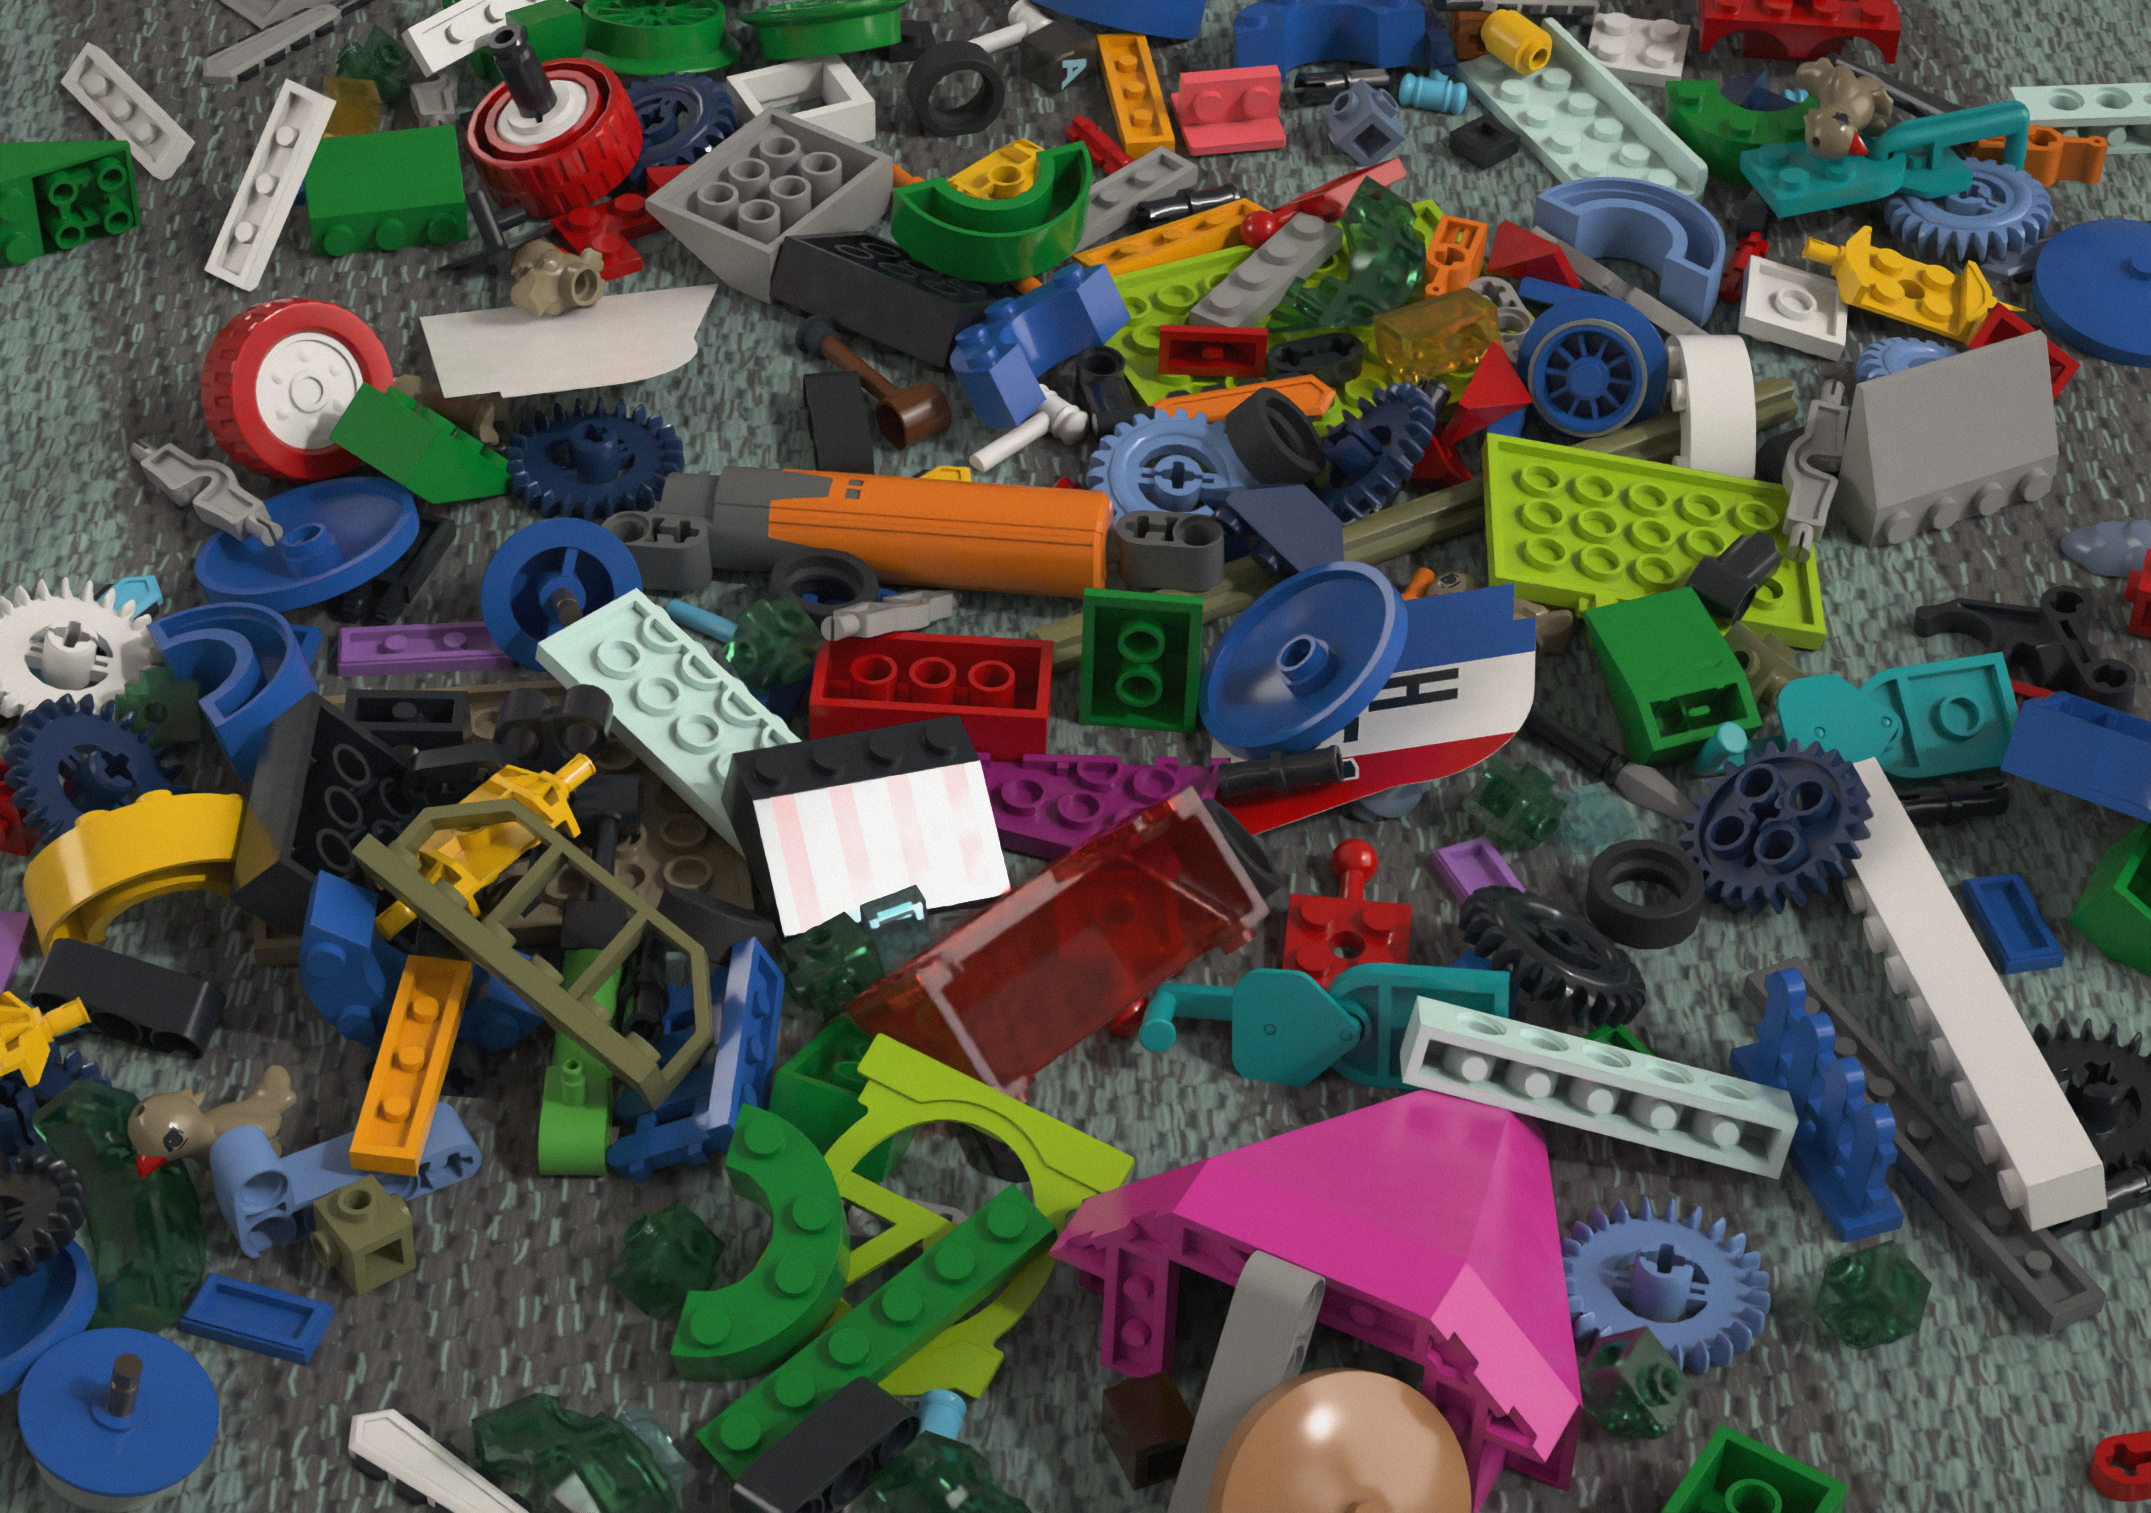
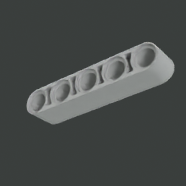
(1257, 1352)

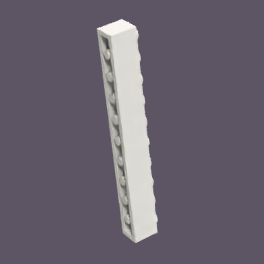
(1969, 1019)

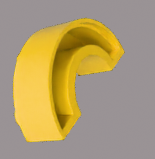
(131, 856)

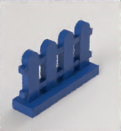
(732, 1072)
(1839, 1139)

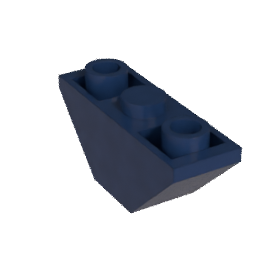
(1280, 524)

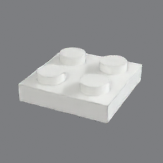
(1639, 48)
(1792, 308)

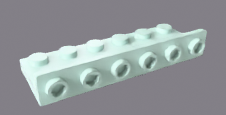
(1583, 118)
(667, 699)

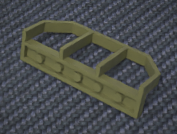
(537, 980)

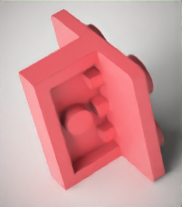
(1229, 110)

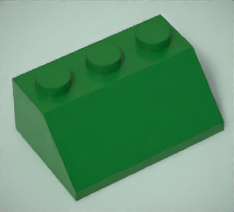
(385, 191)

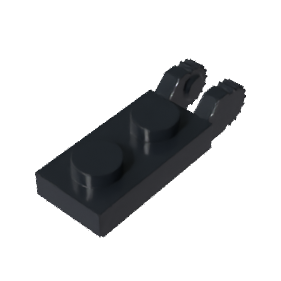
(404, 577)

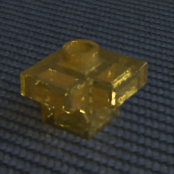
(355, 108)

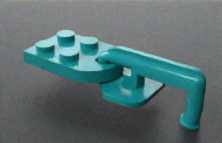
(1904, 159)
(1913, 719)
(1295, 1030)

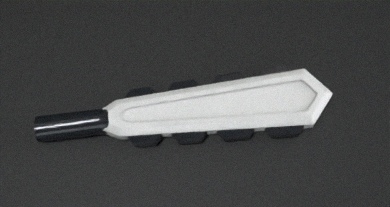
(423, 1469)

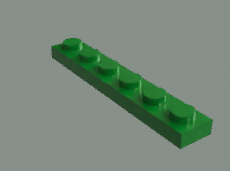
(883, 1328)

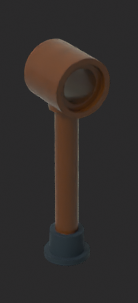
(901, 413)

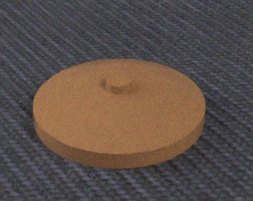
(1341, 1447)

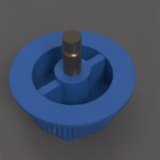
(551, 579)

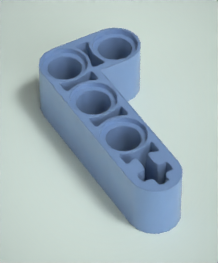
(272, 1197)

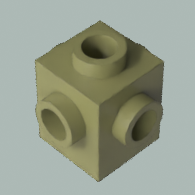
(1765, 664)
(364, 1234)

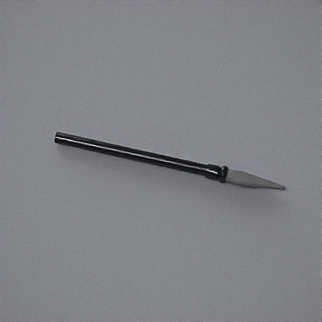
(1638, 783)

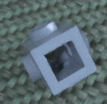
(1364, 123)

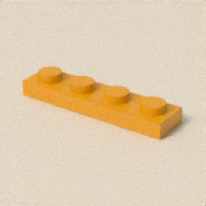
(1134, 93)
(1173, 241)
(411, 1066)

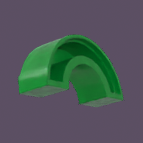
(550, 27)
(1723, 130)
(998, 237)
(802, 1275)

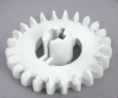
(68, 655)

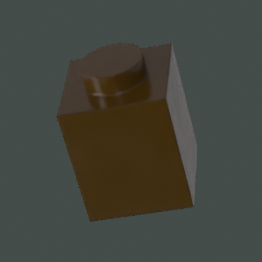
(1147, 1428)

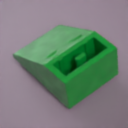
(63, 196)
(419, 447)
(1669, 675)

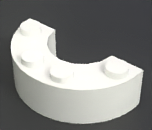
(1716, 403)

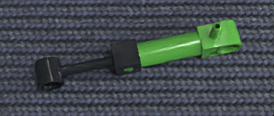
(576, 1086)

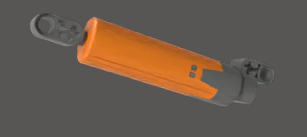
(916, 533)

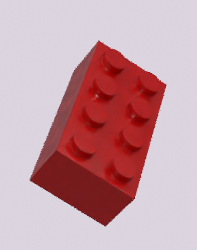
(911, 677)

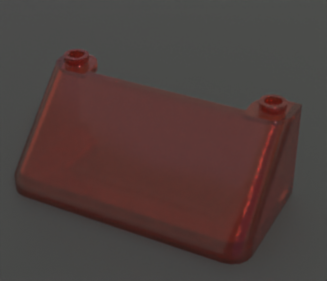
(1069, 947)

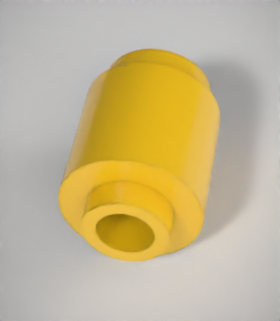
(1516, 41)

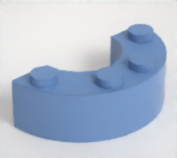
(1645, 226)

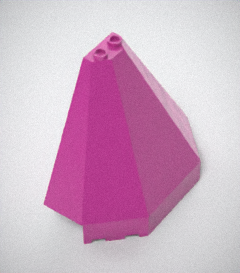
(1429, 1245)

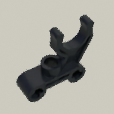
(2045, 639)

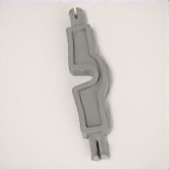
(433, 96)
(1615, 287)
(1802, 475)
(211, 489)
(895, 613)

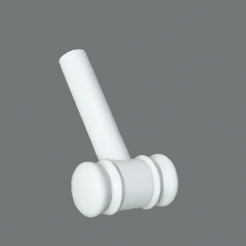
(1024, 19)
(1051, 416)

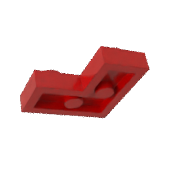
(607, 230)

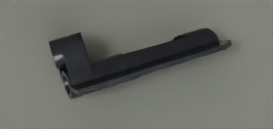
(547, 743)

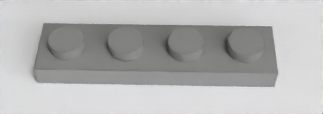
(1145, 179)
(1267, 274)

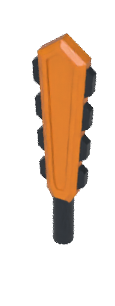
(1217, 401)

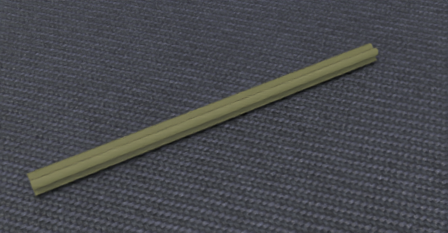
(1423, 520)

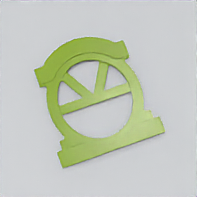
(1061, 1164)

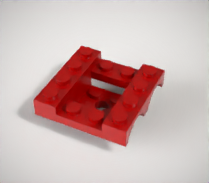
(1800, 27)

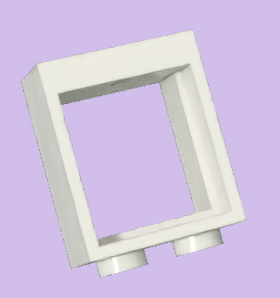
(848, 108)

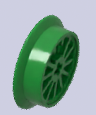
(825, 27)
(658, 36)

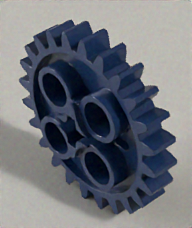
(1777, 826)

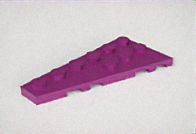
(1065, 798)

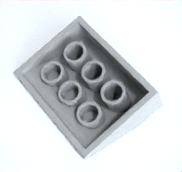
(768, 184)
(1949, 441)

